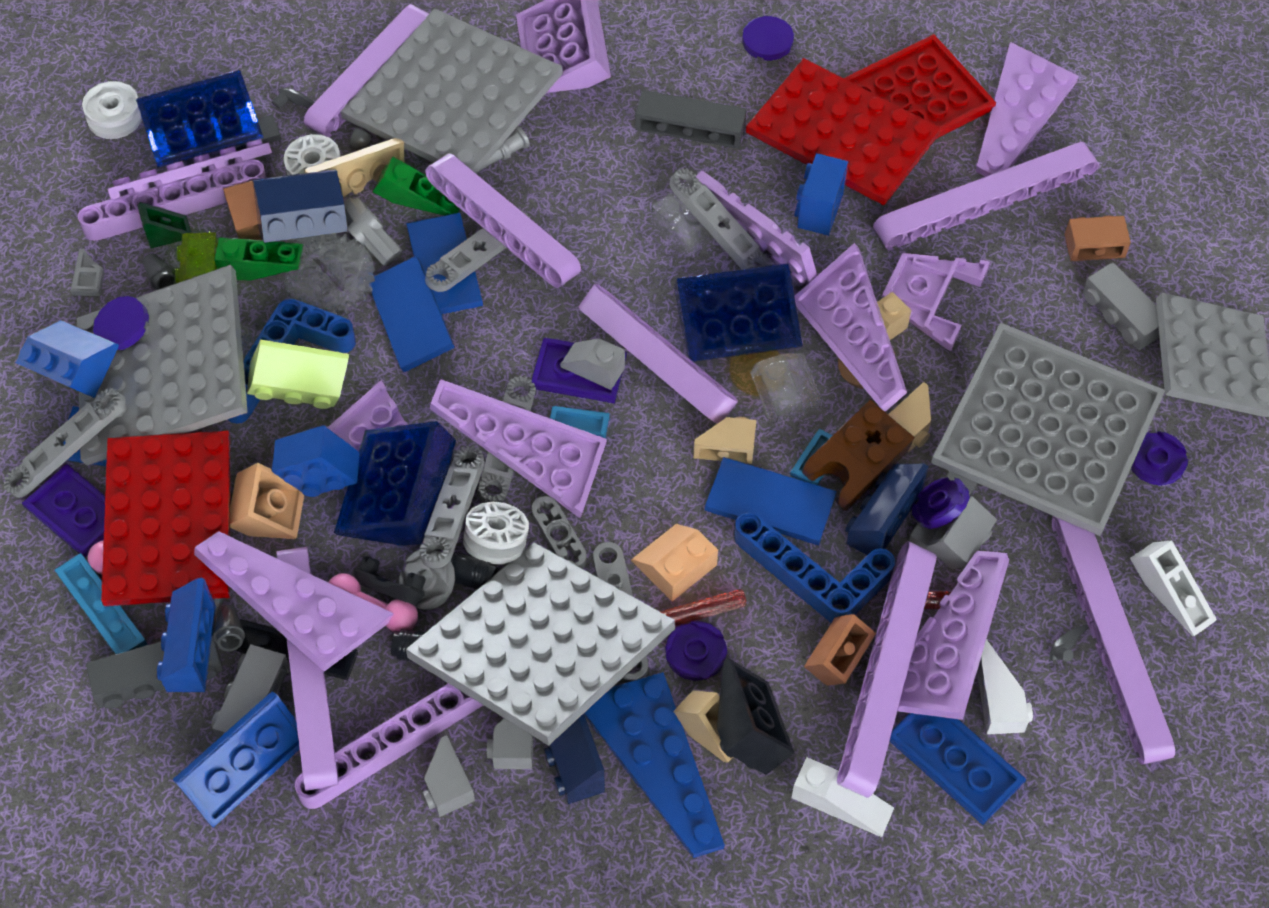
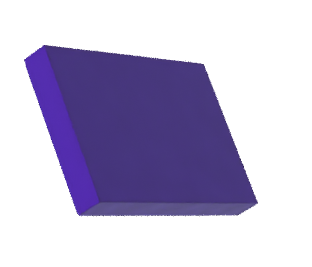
(552, 378)
(70, 509)

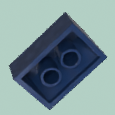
(299, 206)
(887, 507)
(576, 763)

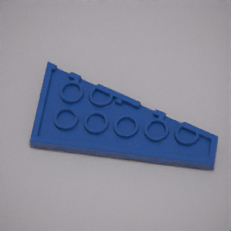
(654, 750)

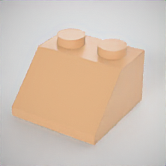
(265, 504)
(677, 560)

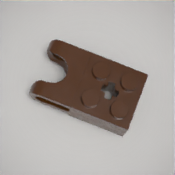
(860, 452)

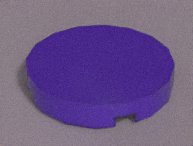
(768, 38)
(122, 321)
(1153, 466)
(940, 502)
(699, 659)

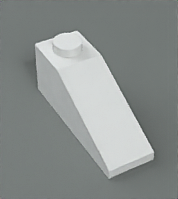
(1173, 585)
(1001, 696)
(819, 789)

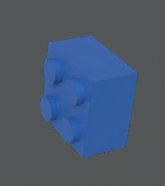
(821, 194)
(315, 461)

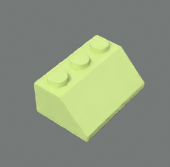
(296, 374)

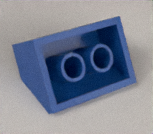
(69, 356)
(187, 638)

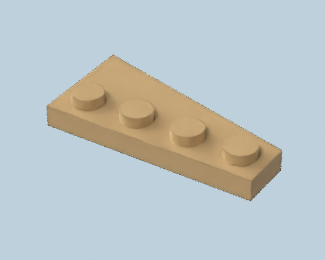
(363, 165)

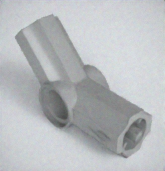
(370, 232)

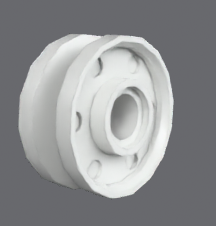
(112, 110)
(309, 152)
(495, 532)

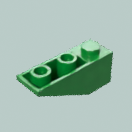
(412, 189)
(257, 259)

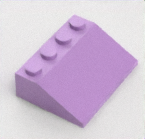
(569, 36)

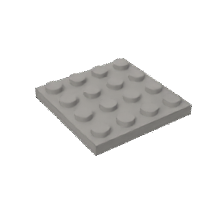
(1213, 354)

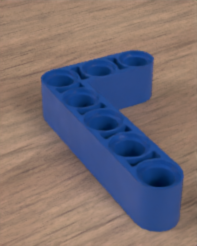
(302, 326)
(810, 572)

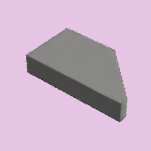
(87, 276)

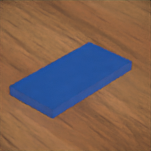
(430, 242)
(410, 314)
(781, 501)
(240, 759)
(958, 762)

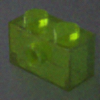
(196, 255)

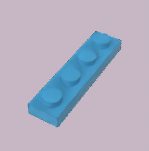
(109, 620)

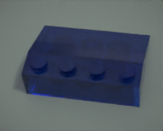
(199, 118)
(738, 312)
(396, 483)

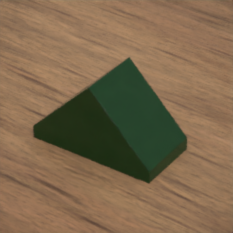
(162, 225)

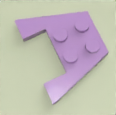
(922, 285)

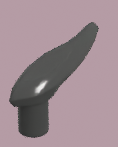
(293, 96)
(1062, 647)

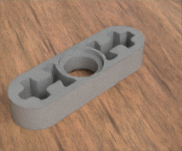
(559, 522)

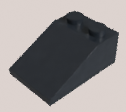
(751, 720)

